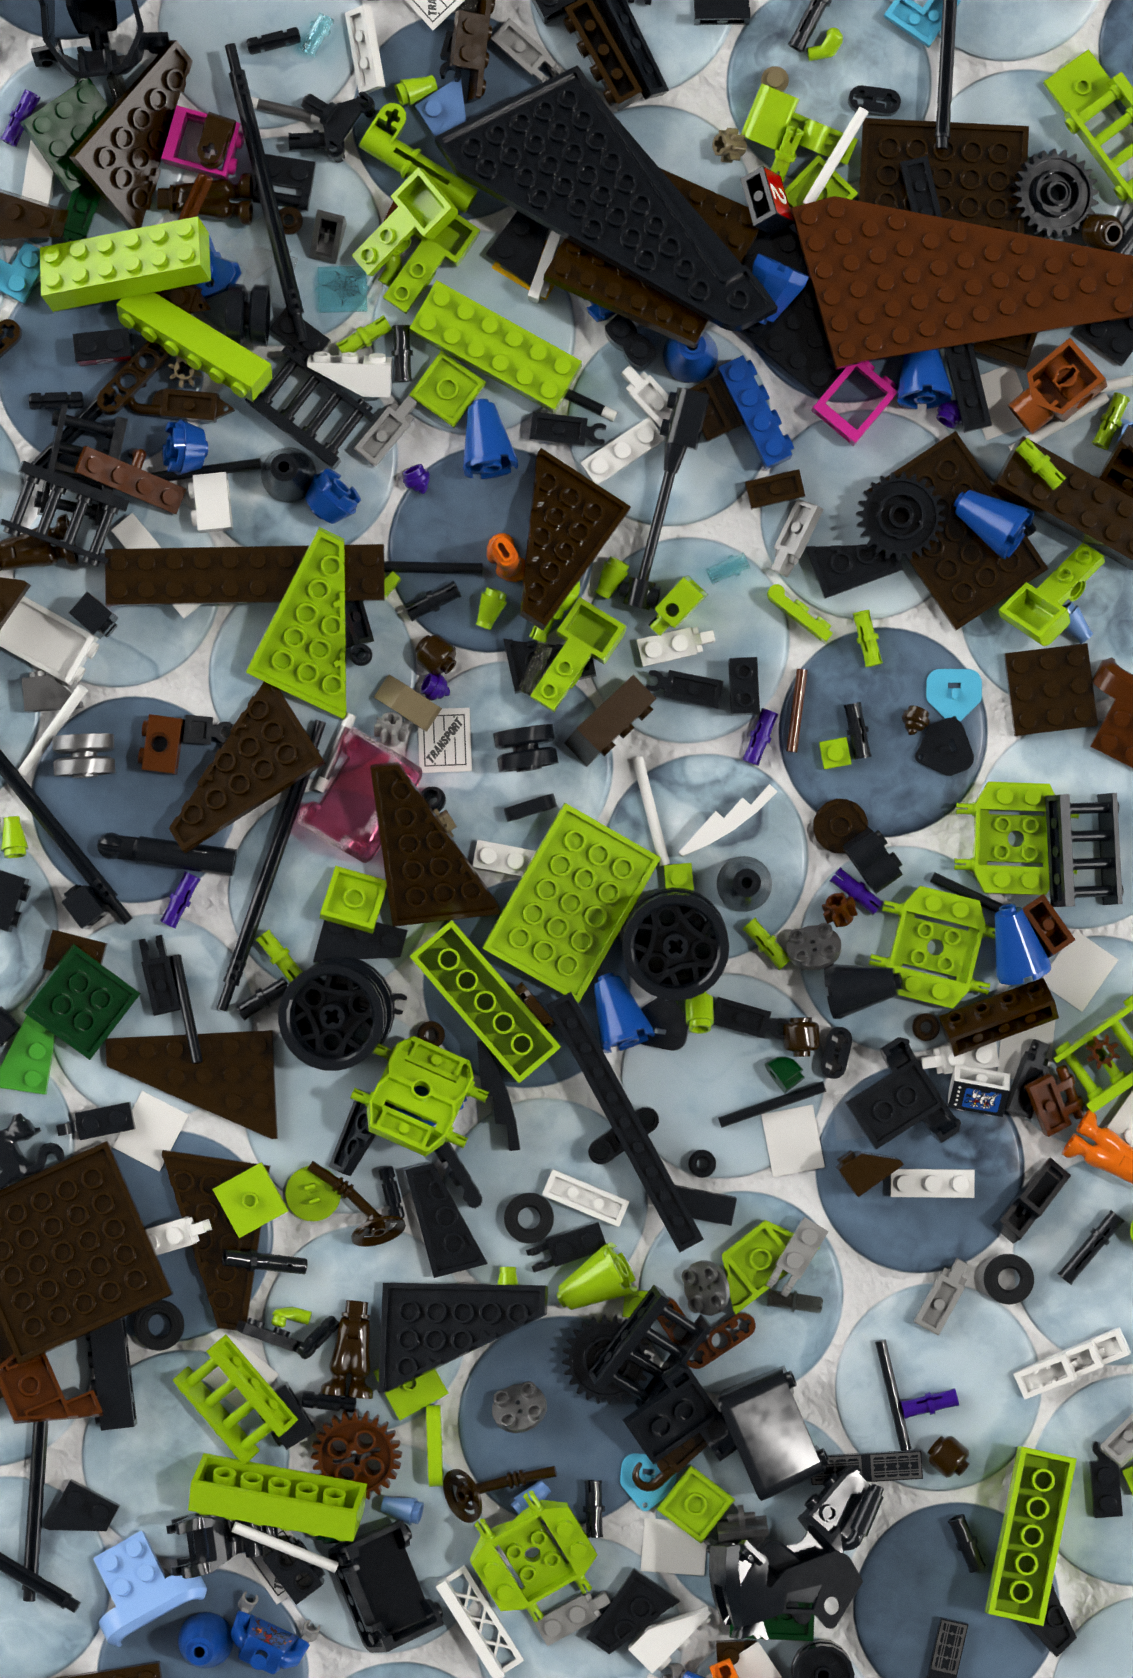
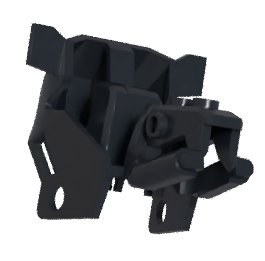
(96, 20)
(773, 1577)

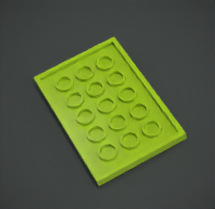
(571, 902)

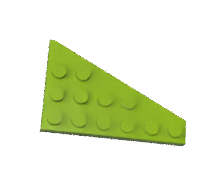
(307, 635)

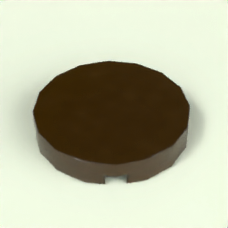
(838, 823)
(535, 1006)

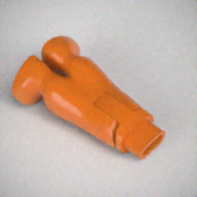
(502, 552)
(1108, 1153)

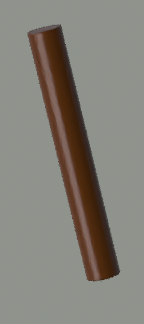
(797, 709)

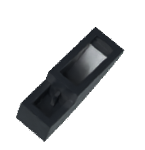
(1031, 1201)

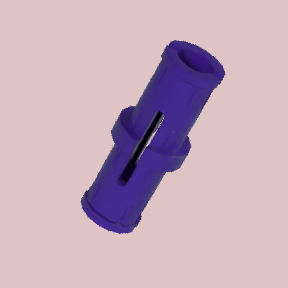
(22, 111)
(760, 736)
(856, 890)
(180, 900)
(929, 1403)

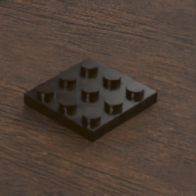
(1050, 689)

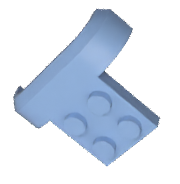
(140, 1587)

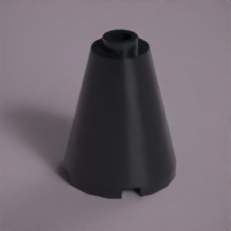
(288, 485)
(731, 888)
(859, 987)

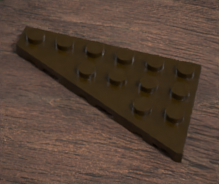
(128, 142)
(566, 533)
(257, 762)
(422, 863)
(230, 1082)
(192, 1181)

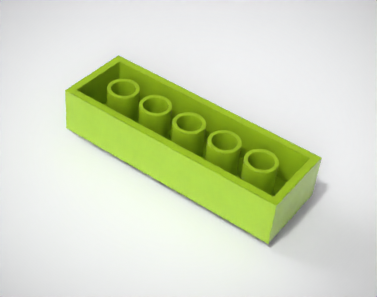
(125, 264)
(495, 346)
(485, 1001)
(277, 1497)
(1030, 1535)

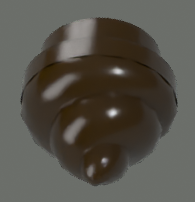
(915, 719)

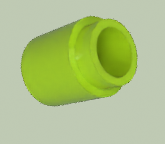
(699, 1013)

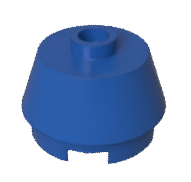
(184, 447)
(331, 497)

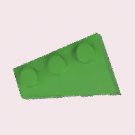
(28, 1059)

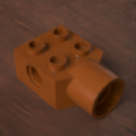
(1057, 387)

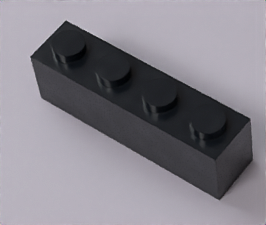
(112, 1376)

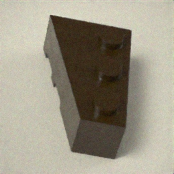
(29, 218)
(1119, 466)
(610, 721)

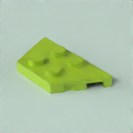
(752, 1262)

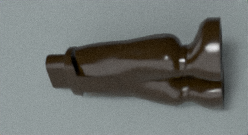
(216, 201)
(32, 552)
(351, 1353)

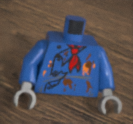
(265, 1644)

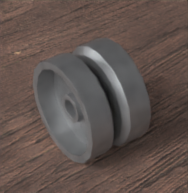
(84, 758)

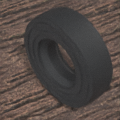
(528, 1235)
(1008, 1296)
(159, 1342)

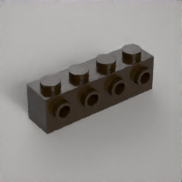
(603, 53)
(999, 1017)

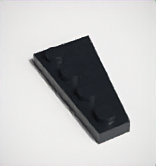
(443, 1228)

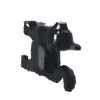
(12, 1161)

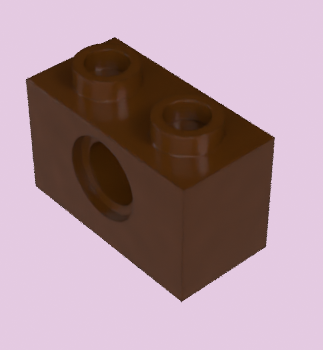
(167, 760)
(1048, 925)

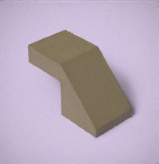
(407, 702)

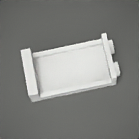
(48, 641)

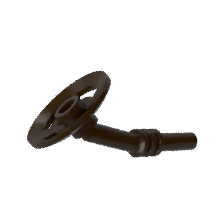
(376, 1224)
(472, 1491)

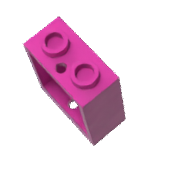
(175, 137)
(839, 424)

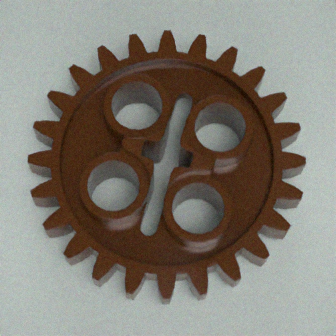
(348, 1431)

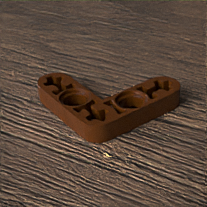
(710, 1351)

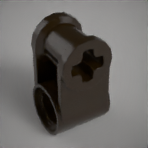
(217, 136)

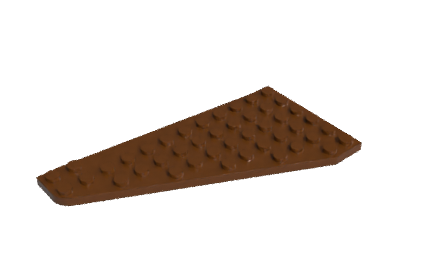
(929, 282)

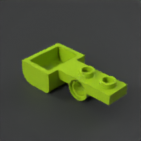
(775, 111)
(420, 208)
(422, 266)
(1040, 610)
(587, 635)

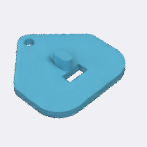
(954, 701)
(640, 1496)

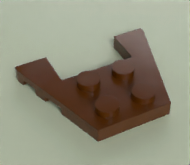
(35, 1395)

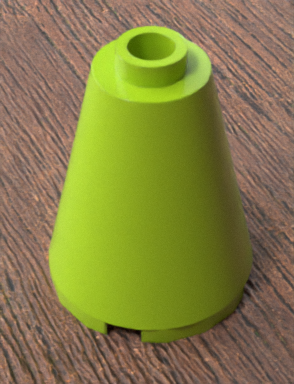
(597, 1280)

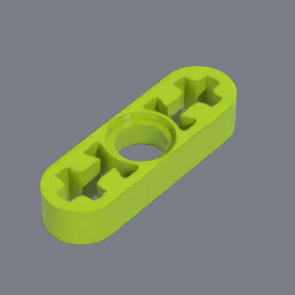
(434, 1445)

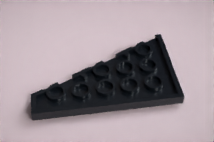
(441, 1322)

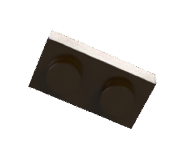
(775, 489)

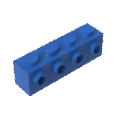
(755, 413)

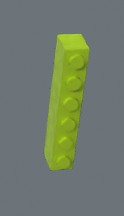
(196, 343)

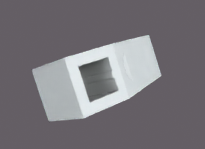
(360, 374)
(662, 1638)

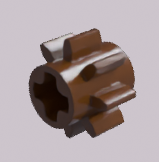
(839, 910)
(1098, 1044)

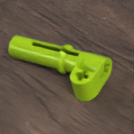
(407, 160)

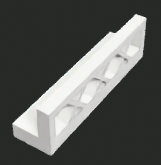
(469, 1627)

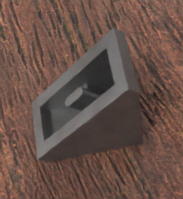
(327, 236)

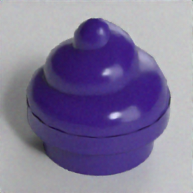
(949, 414)
(416, 478)
(435, 687)

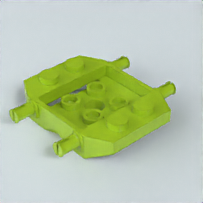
(992, 842)
(958, 951)
(413, 1065)
(541, 1573)

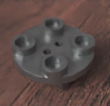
(802, 950)
(709, 1299)
(507, 1412)

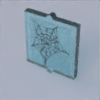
(342, 289)

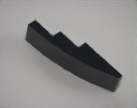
(493, 1083)

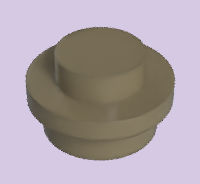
(776, 78)

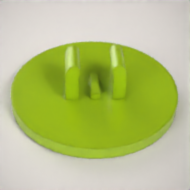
(310, 1196)

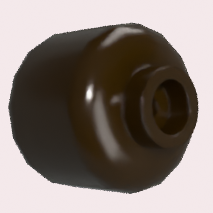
(1102, 231)
(435, 654)
(801, 1036)
(948, 1456)

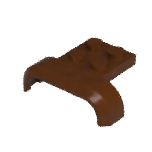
(1116, 730)

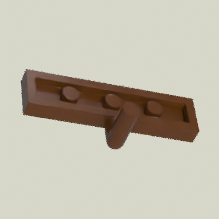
(130, 478)

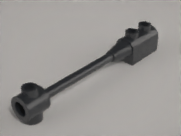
(680, 433)

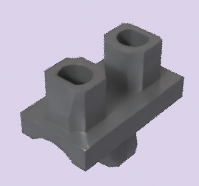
(743, 1526)

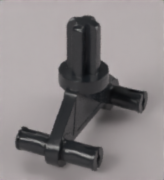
(338, 119)

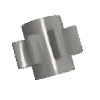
(391, 729)

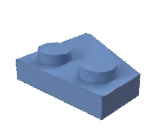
(443, 108)

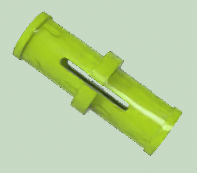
(786, 152)
(365, 336)
(1111, 421)
(1040, 463)
(867, 638)
(766, 943)
(279, 955)

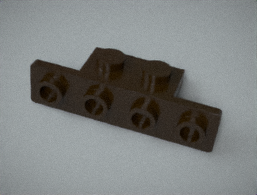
(470, 45)

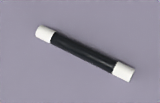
(590, 405)

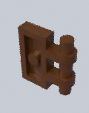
(1048, 1103)

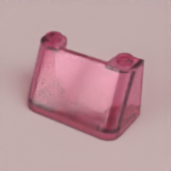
(348, 809)

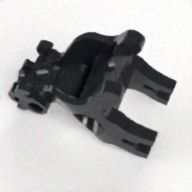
(212, 1543)

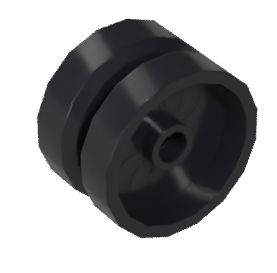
(244, 314)
(526, 750)
(819, 1656)

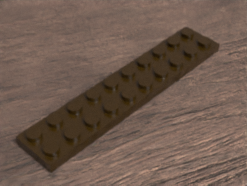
(228, 574)

